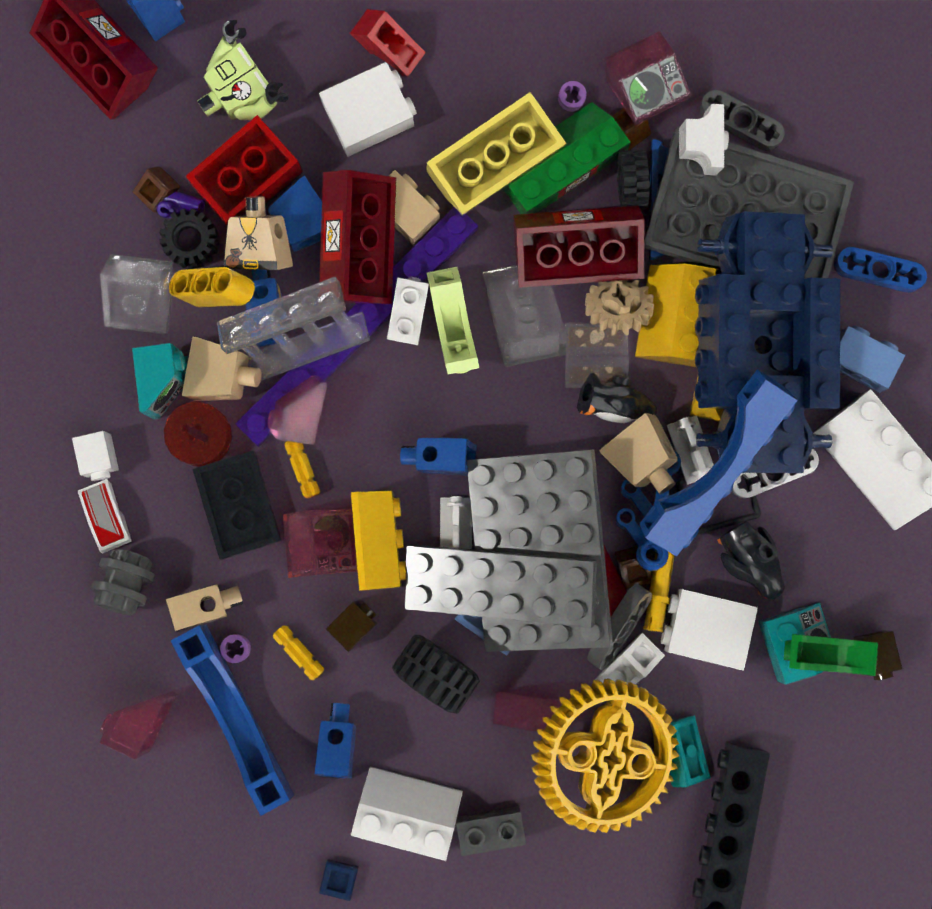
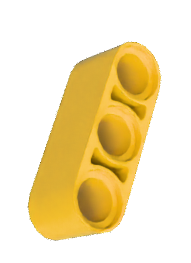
(211, 287)

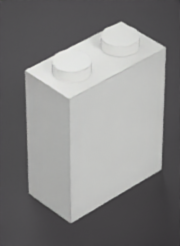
(368, 108)
(709, 629)

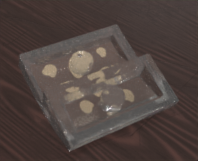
(594, 352)

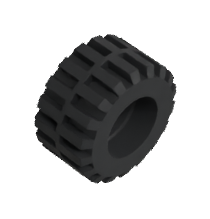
(436, 674)

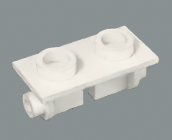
(407, 310)
(694, 460)
(455, 522)

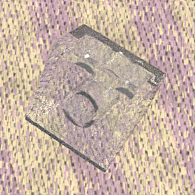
(136, 293)

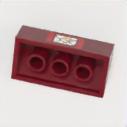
(94, 52)
(358, 234)
(579, 246)

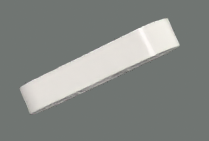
(756, 487)

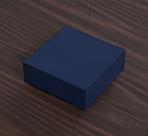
(338, 880)

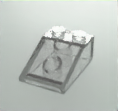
(524, 318)

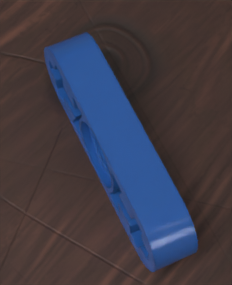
(860, 256)

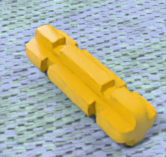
(302, 469)
(298, 652)

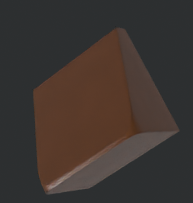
(634, 133)
(154, 187)
(630, 570)

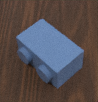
(867, 359)

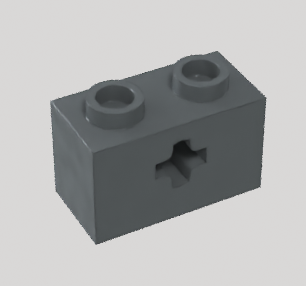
(490, 831)

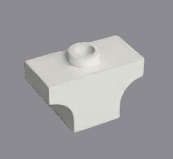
(705, 140)

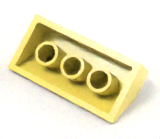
(495, 154)

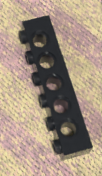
(742, 828)

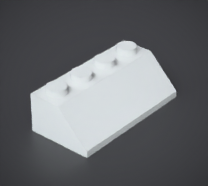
(881, 459)

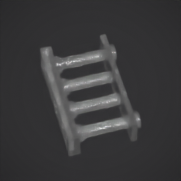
(288, 313)

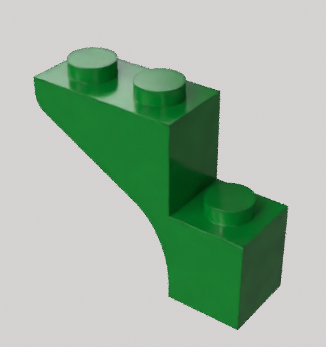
(831, 654)

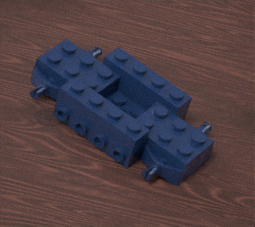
(769, 298)

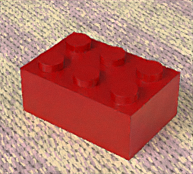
(242, 167)

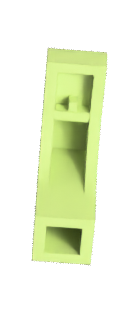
(452, 320)

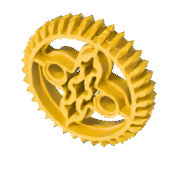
(605, 755)

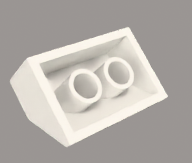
(407, 813)

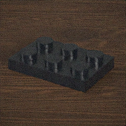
(237, 505)

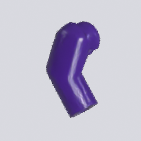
(179, 201)

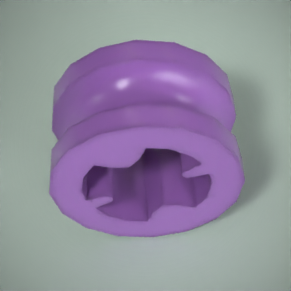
(572, 85)
(233, 639)

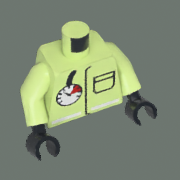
(237, 81)

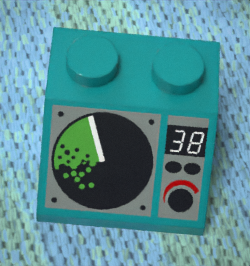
(159, 377)
(779, 628)

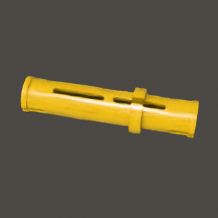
(660, 590)

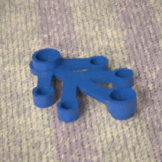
(636, 532)

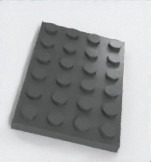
(696, 204)
(547, 509)

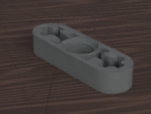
(754, 115)
(622, 624)

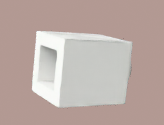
(95, 455)

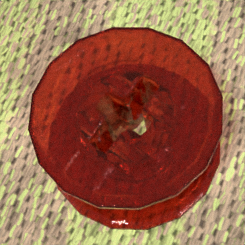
(183, 445)

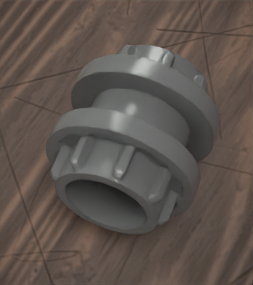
(122, 582)

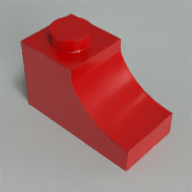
(388, 41)

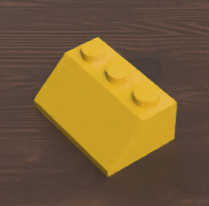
(671, 329)
(377, 540)

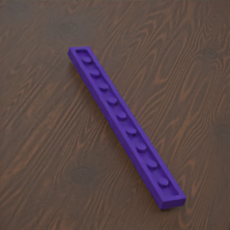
(424, 257)

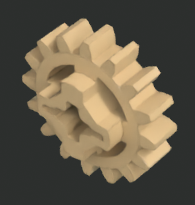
(619, 306)

